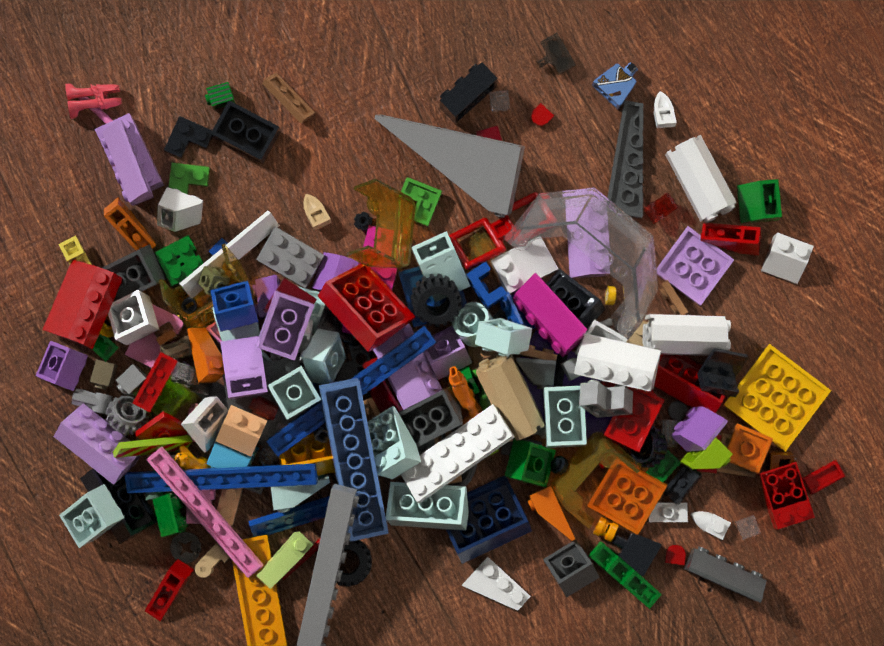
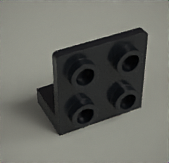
(720, 371)

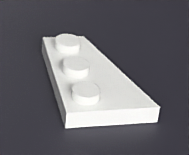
(496, 585)

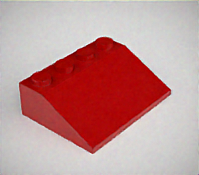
(82, 303)
(365, 306)

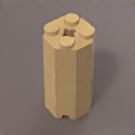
(510, 395)

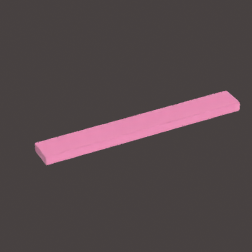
(204, 512)

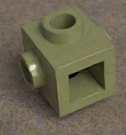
(213, 278)

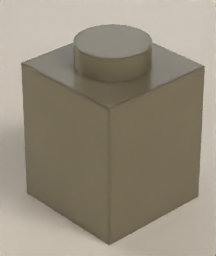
(103, 374)

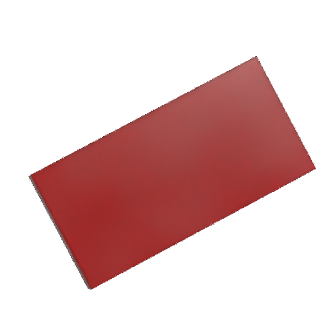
(823, 477)

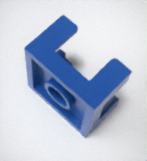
(481, 288)

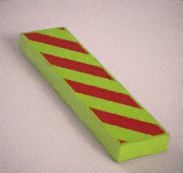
(149, 446)

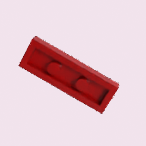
(155, 382)

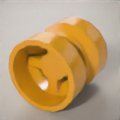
(601, 527)

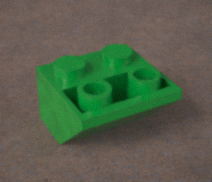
(759, 201)

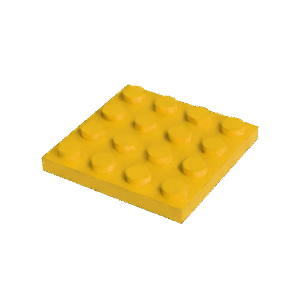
(777, 397)

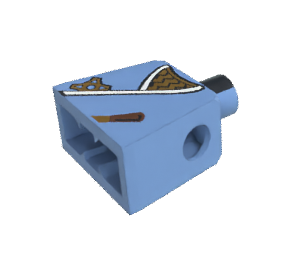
(616, 83)

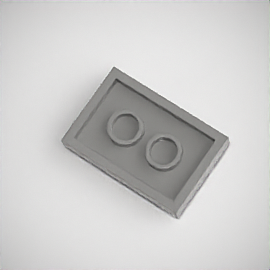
(290, 257)

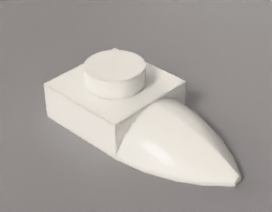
(664, 112)
(711, 523)

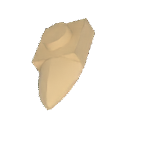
(315, 212)

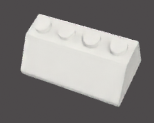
(617, 362)

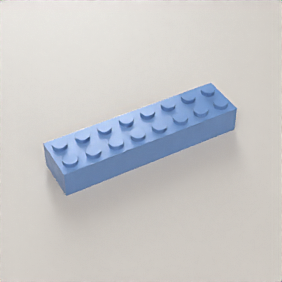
(354, 455)

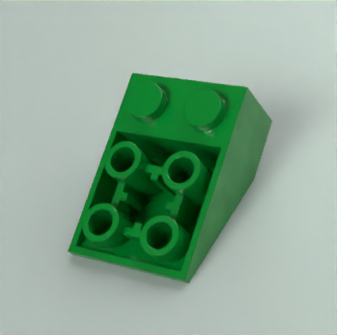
(170, 515)

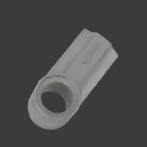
(96, 401)

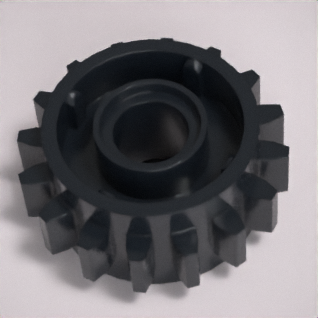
(653, 449)

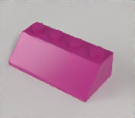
(549, 315)

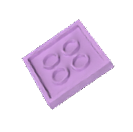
(694, 266)

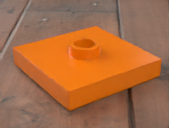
(748, 448)

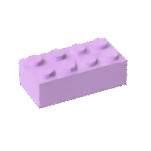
(144, 156)
(94, 443)

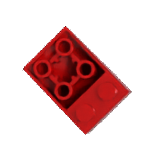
(786, 496)

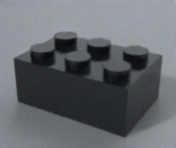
(467, 92)
(246, 132)

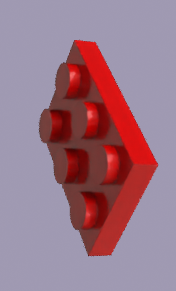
(634, 428)

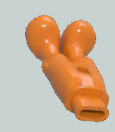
(464, 394)

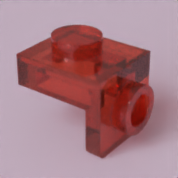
(660, 208)

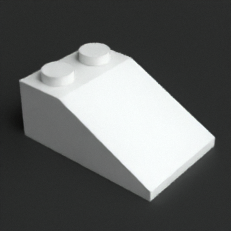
(518, 266)

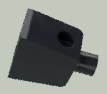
(637, 551)

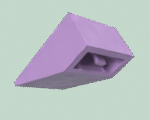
(243, 368)

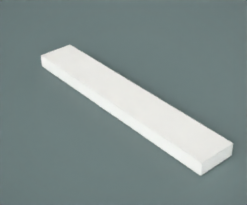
(239, 247)

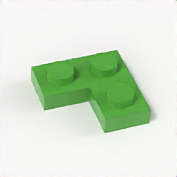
(184, 175)
(426, 198)

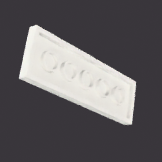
(457, 453)

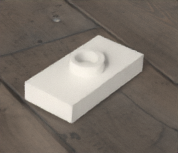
(669, 513)

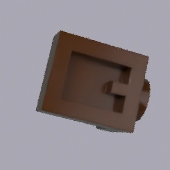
(166, 334)

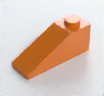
(127, 225)
(206, 356)
(547, 507)

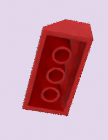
(679, 379)

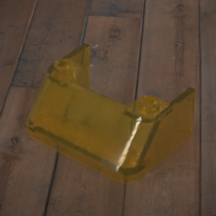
(393, 226)
(203, 314)
(582, 463)

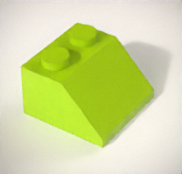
(711, 458)

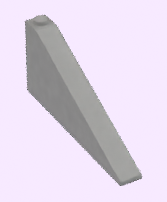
(476, 164)

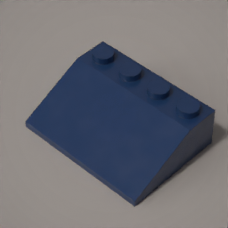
(492, 520)

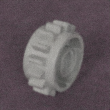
(125, 415)

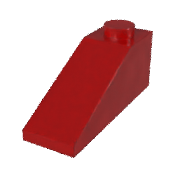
(733, 237)
(169, 589)

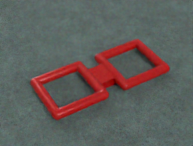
(496, 231)

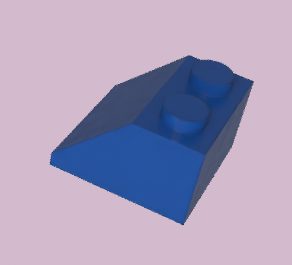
(234, 306)

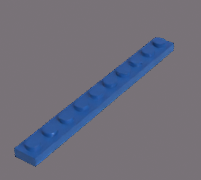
(368, 378)
(228, 478)

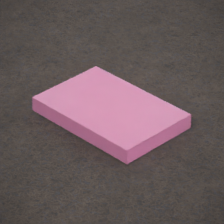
(147, 348)

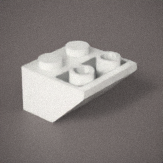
(178, 210)
(205, 422)

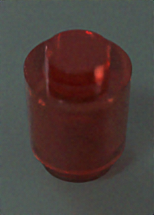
(263, 408)

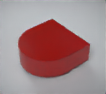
(541, 115)
(675, 555)

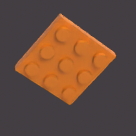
(627, 496)

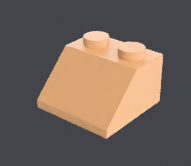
(241, 430)

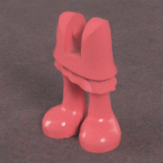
(101, 100)

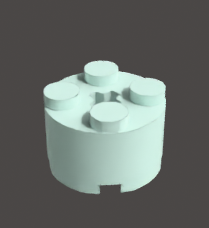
(467, 322)

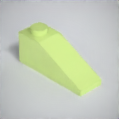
(284, 559)

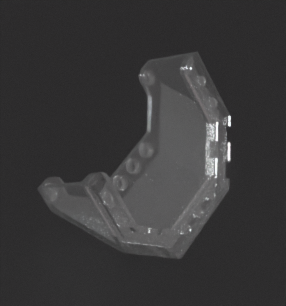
(605, 237)

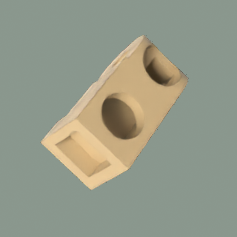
(206, 565)

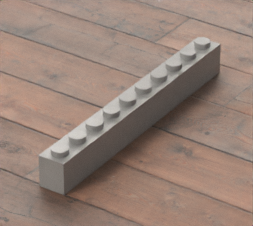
(327, 566)

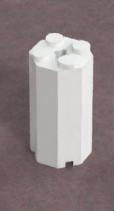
(701, 179)
(686, 334)

